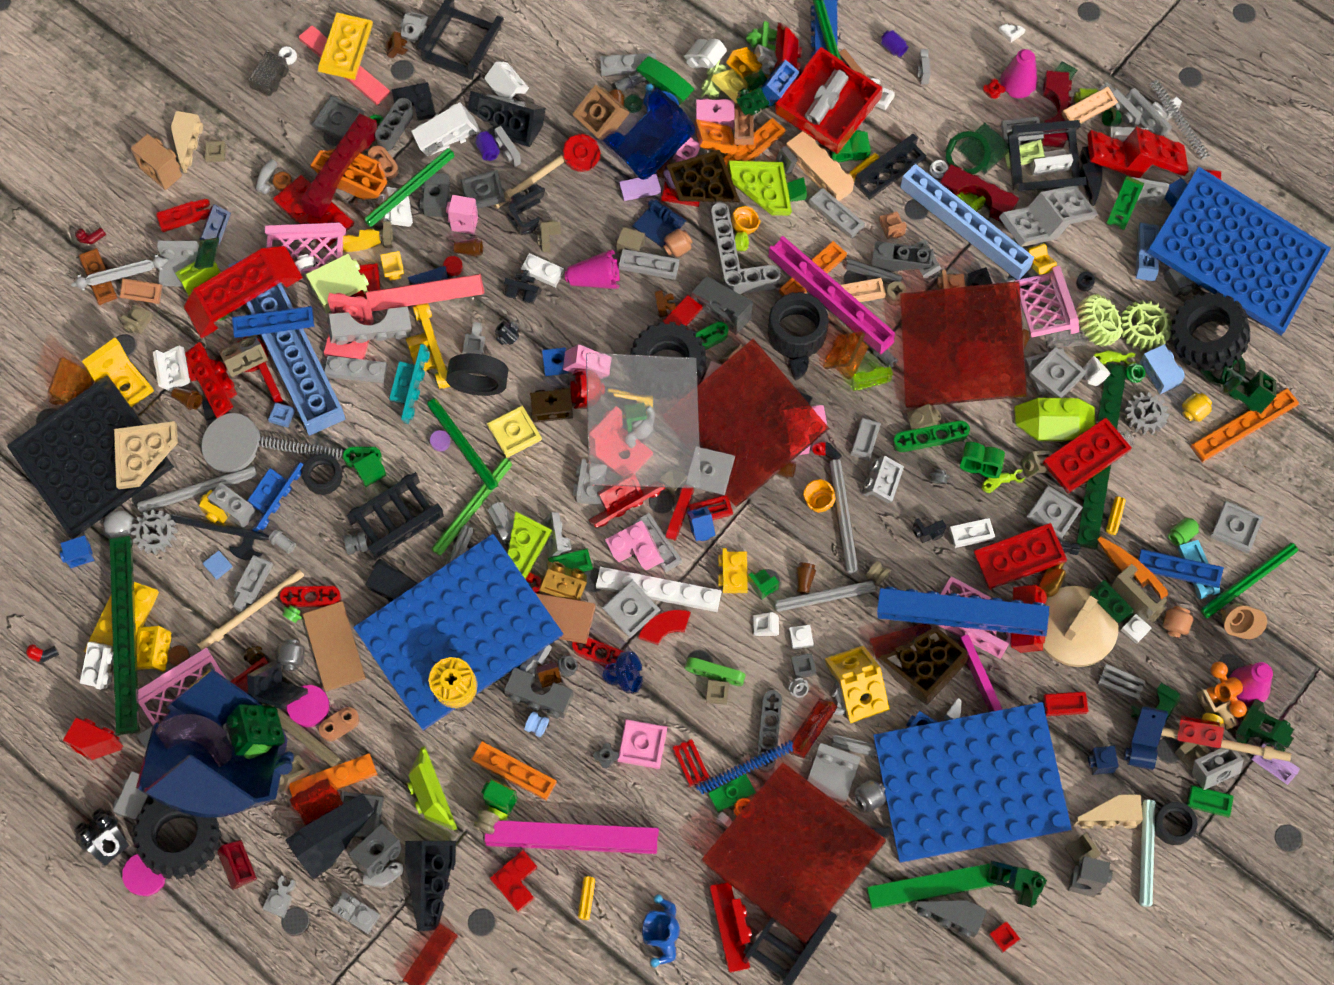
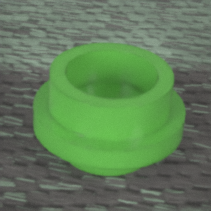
(292, 613)

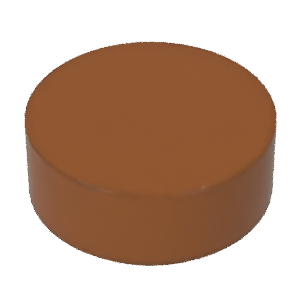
(281, 180)

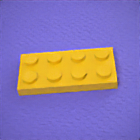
(345, 46)
(144, 601)

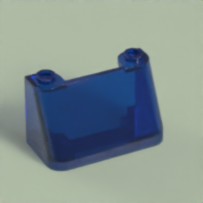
(653, 137)

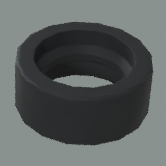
(322, 459)
(1187, 812)

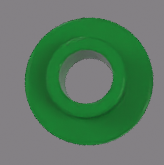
(1139, 372)

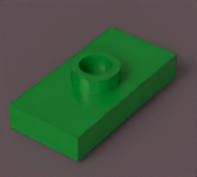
(730, 793)

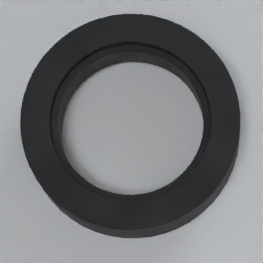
(491, 384)

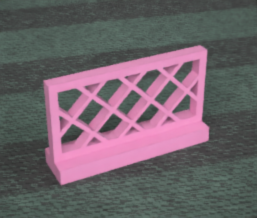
(309, 232)
(1061, 300)
(979, 638)
(170, 680)

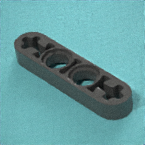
(772, 731)

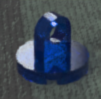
(627, 671)

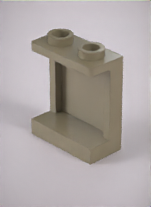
(1136, 597)

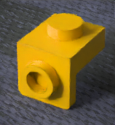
(1042, 261)
(392, 265)
(211, 511)

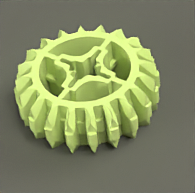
(1099, 320)
(1143, 333)

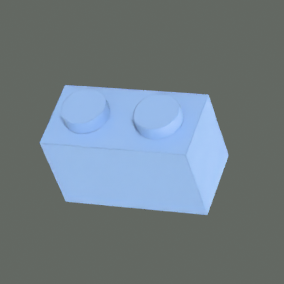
(1162, 369)

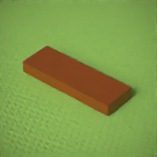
(92, 264)

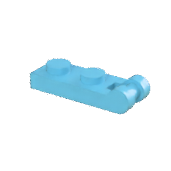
(1194, 552)

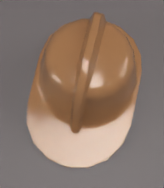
(1243, 621)

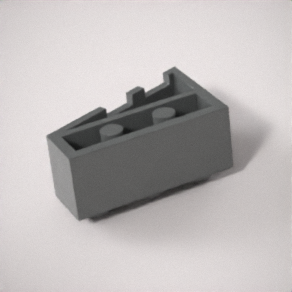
(723, 304)

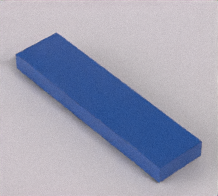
(273, 321)
(1182, 568)

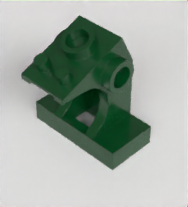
(752, 97)
(1168, 701)
(1250, 727)
(1027, 881)

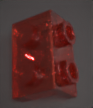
(316, 801)

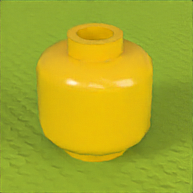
(1196, 407)

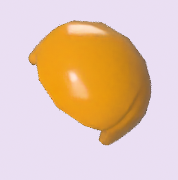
(745, 220)
(819, 495)

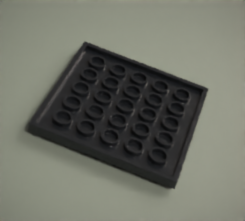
(74, 457)

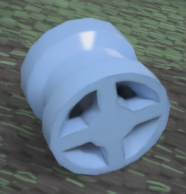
(536, 724)

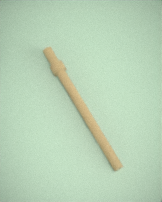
(531, 180)
(217, 634)
(1267, 752)

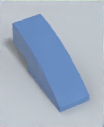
(1146, 265)

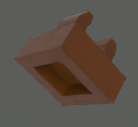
(394, 45)
(662, 303)
(548, 674)

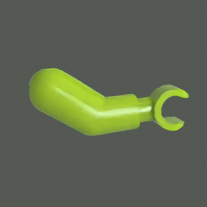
(1108, 356)
(992, 483)

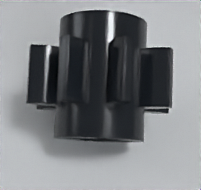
(507, 333)

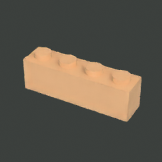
(820, 167)

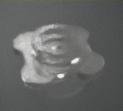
(1128, 437)

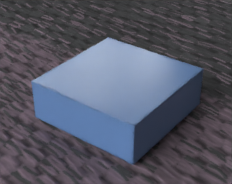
(281, 414)
(217, 565)

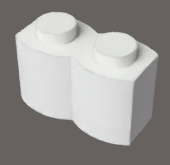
(705, 53)

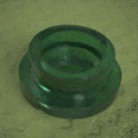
(633, 99)

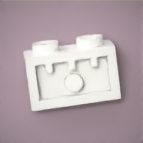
(97, 665)

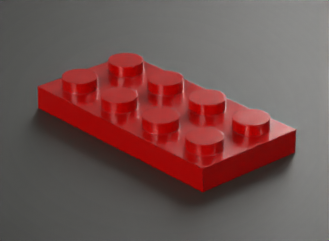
(290, 202)
(1087, 455)
(1020, 556)

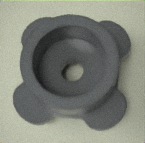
(612, 756)

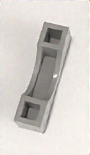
(345, 329)

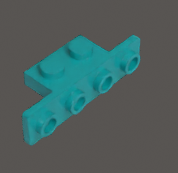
(407, 382)

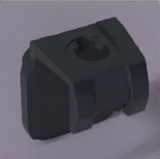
(522, 203)
(102, 827)

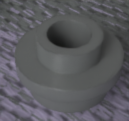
(939, 476)
(567, 665)

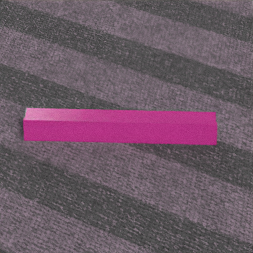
(831, 294)
(574, 837)

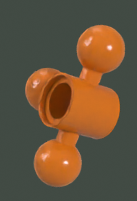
(1226, 690)

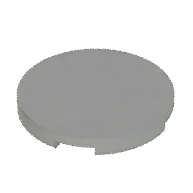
(230, 442)

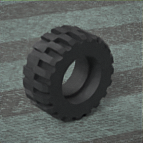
(1210, 309)
(672, 338)
(180, 862)

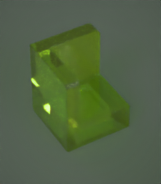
(972, 201)

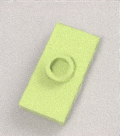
(1028, 152)

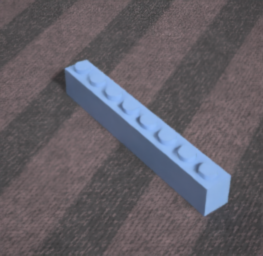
(967, 222)

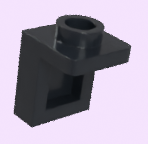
(930, 532)

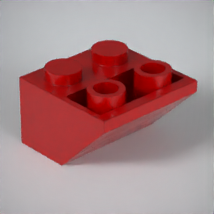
(90, 740)

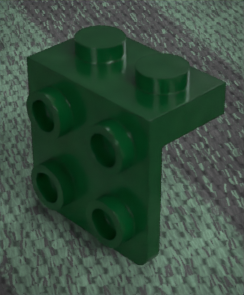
(254, 726)

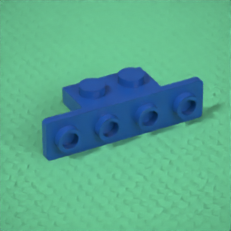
(269, 492)

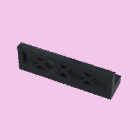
(886, 161)

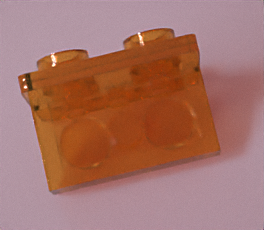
(847, 354)
(68, 382)

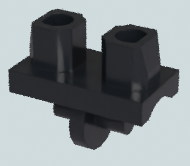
(530, 290)

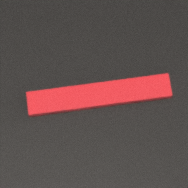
(364, 81)
(425, 292)

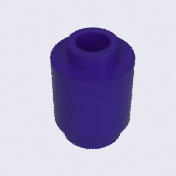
(894, 43)
(487, 146)

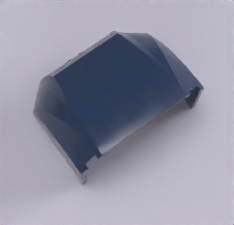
(187, 773)

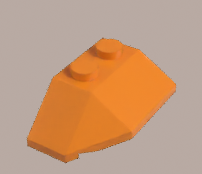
(362, 178)

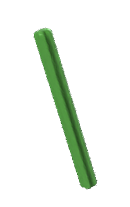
(469, 509)

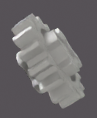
(1154, 420)
(160, 525)

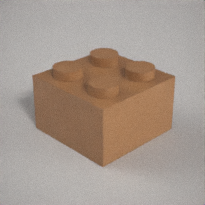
(600, 112)
(156, 161)

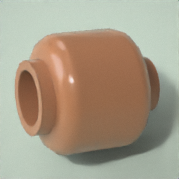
(677, 243)
(1178, 621)

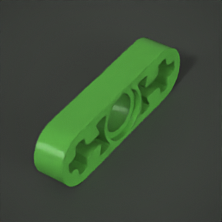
(715, 671)

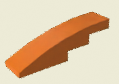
(1123, 559)

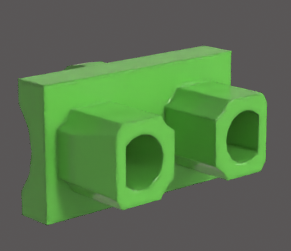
(762, 36)

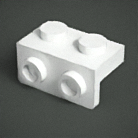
(399, 215)
(171, 368)

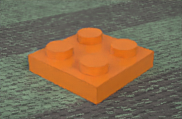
(715, 136)

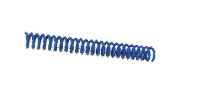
(775, 753)

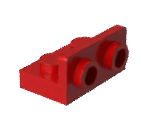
(1200, 731)

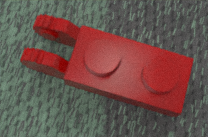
(183, 215)

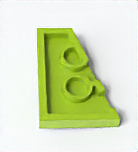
(526, 542)

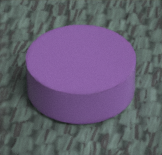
(440, 440)

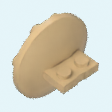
(1078, 628)

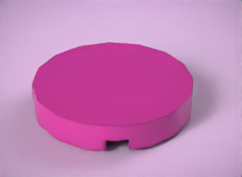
(311, 708)
(140, 879)

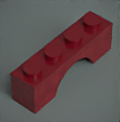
(1057, 90)
(998, 200)

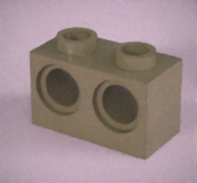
(243, 355)

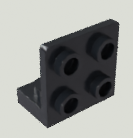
(267, 686)

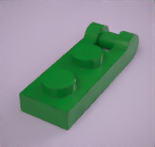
(1125, 202)

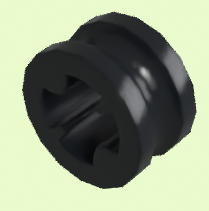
(1082, 286)

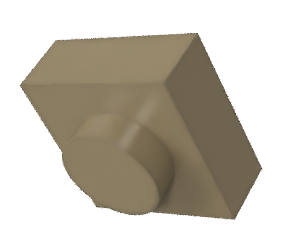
(215, 151)
(386, 234)
(717, 692)

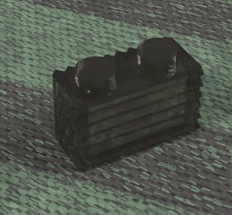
(268, 73)

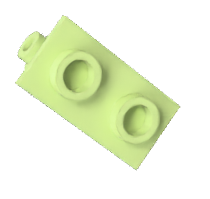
(709, 86)

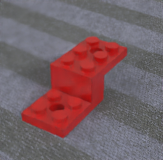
(1137, 153)

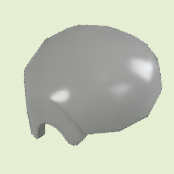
(118, 524)

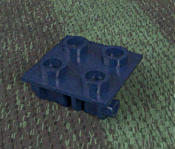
(658, 222)

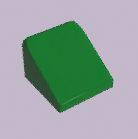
(797, 190)

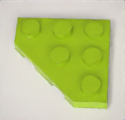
(763, 184)

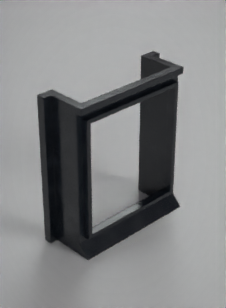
(436, 30)
(1043, 129)

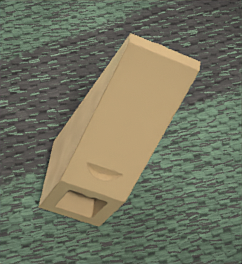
(185, 132)
(1120, 810)

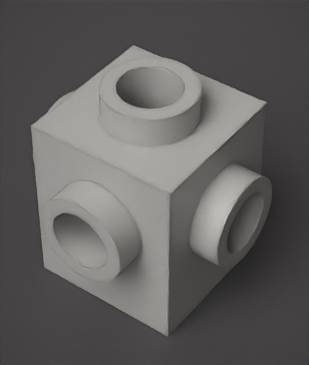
(413, 26)

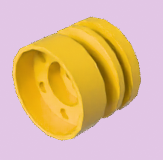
(463, 688)

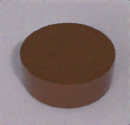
(178, 655)

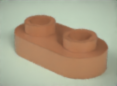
(386, 161)
(339, 724)

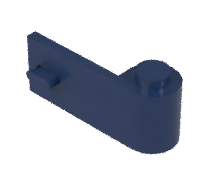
(1145, 739)

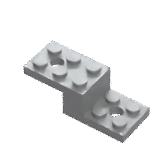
(1048, 215)

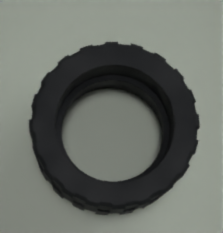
(803, 305)

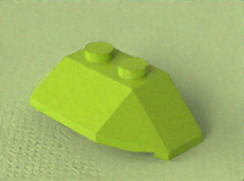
(1054, 418)
(429, 792)

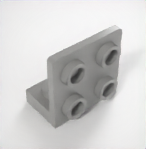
(1152, 192)
(179, 256)
(833, 771)

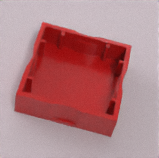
(841, 121)

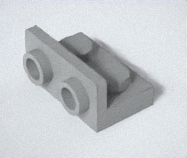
(883, 478)
(584, 492)

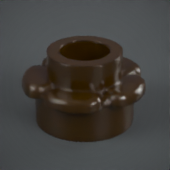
(253, 654)

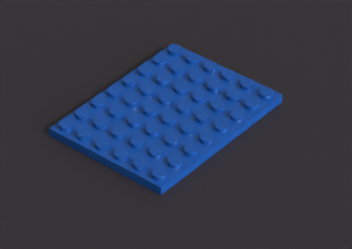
(1239, 250)
(467, 611)
(972, 782)

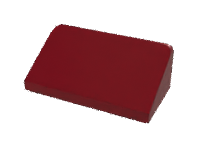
(236, 864)

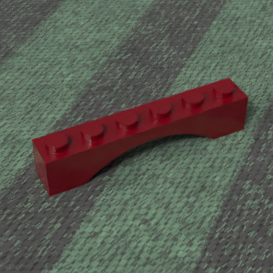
(321, 191)

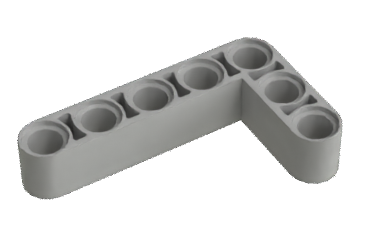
(730, 256)

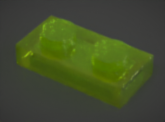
(876, 377)

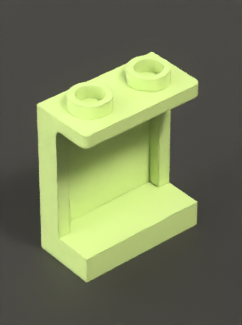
(337, 277)

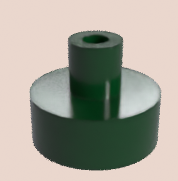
(1111, 117)

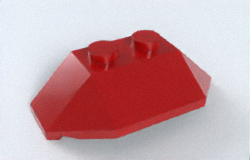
(787, 47)

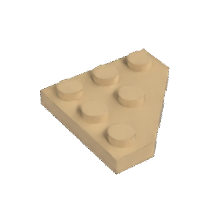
(141, 451)

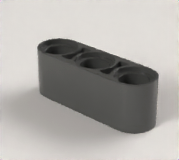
(394, 116)

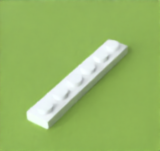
(661, 589)

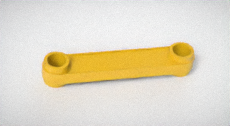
(423, 313)

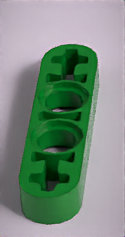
(930, 433)

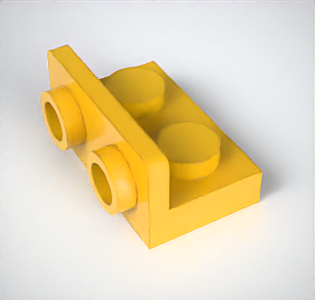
(733, 571)
(153, 648)

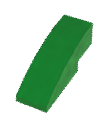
(665, 79)

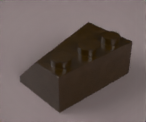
(701, 179)
(926, 664)

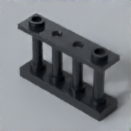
(400, 534)
(799, 958)

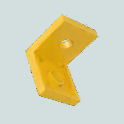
(114, 362)
(857, 675)

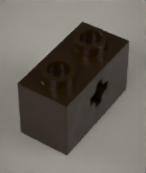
(543, 411)

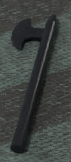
(243, 552)

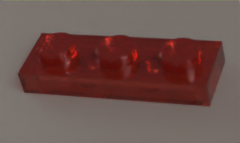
(889, 642)
(812, 727)
(431, 956)

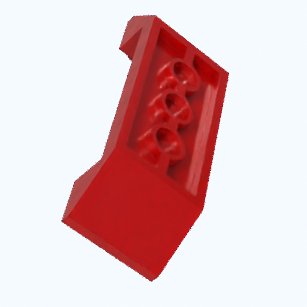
(240, 285)

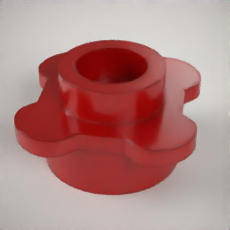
(994, 93)

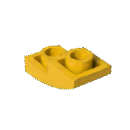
(367, 239)

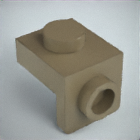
(548, 228)
(924, 417)

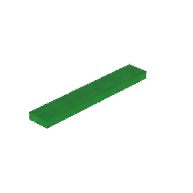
(929, 886)

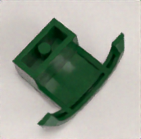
(1254, 393)

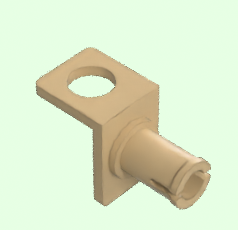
(1223, 709)

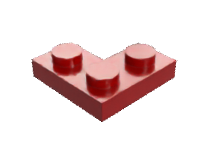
(509, 880)

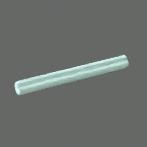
(1147, 853)

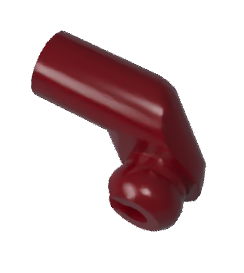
(89, 238)

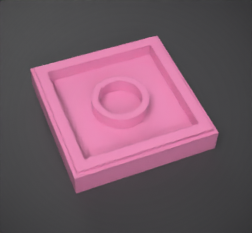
(642, 744)

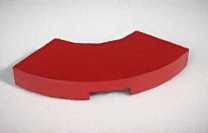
(664, 624)

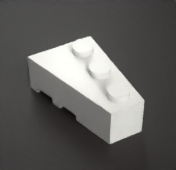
(445, 129)

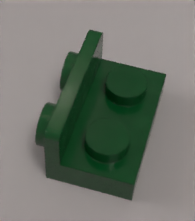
(1112, 602)

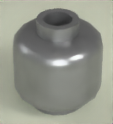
(290, 654)
(870, 795)

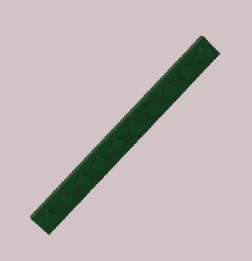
(1097, 486)
(124, 636)

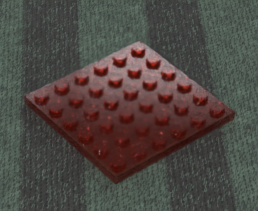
(963, 344)
(757, 417)
(793, 852)

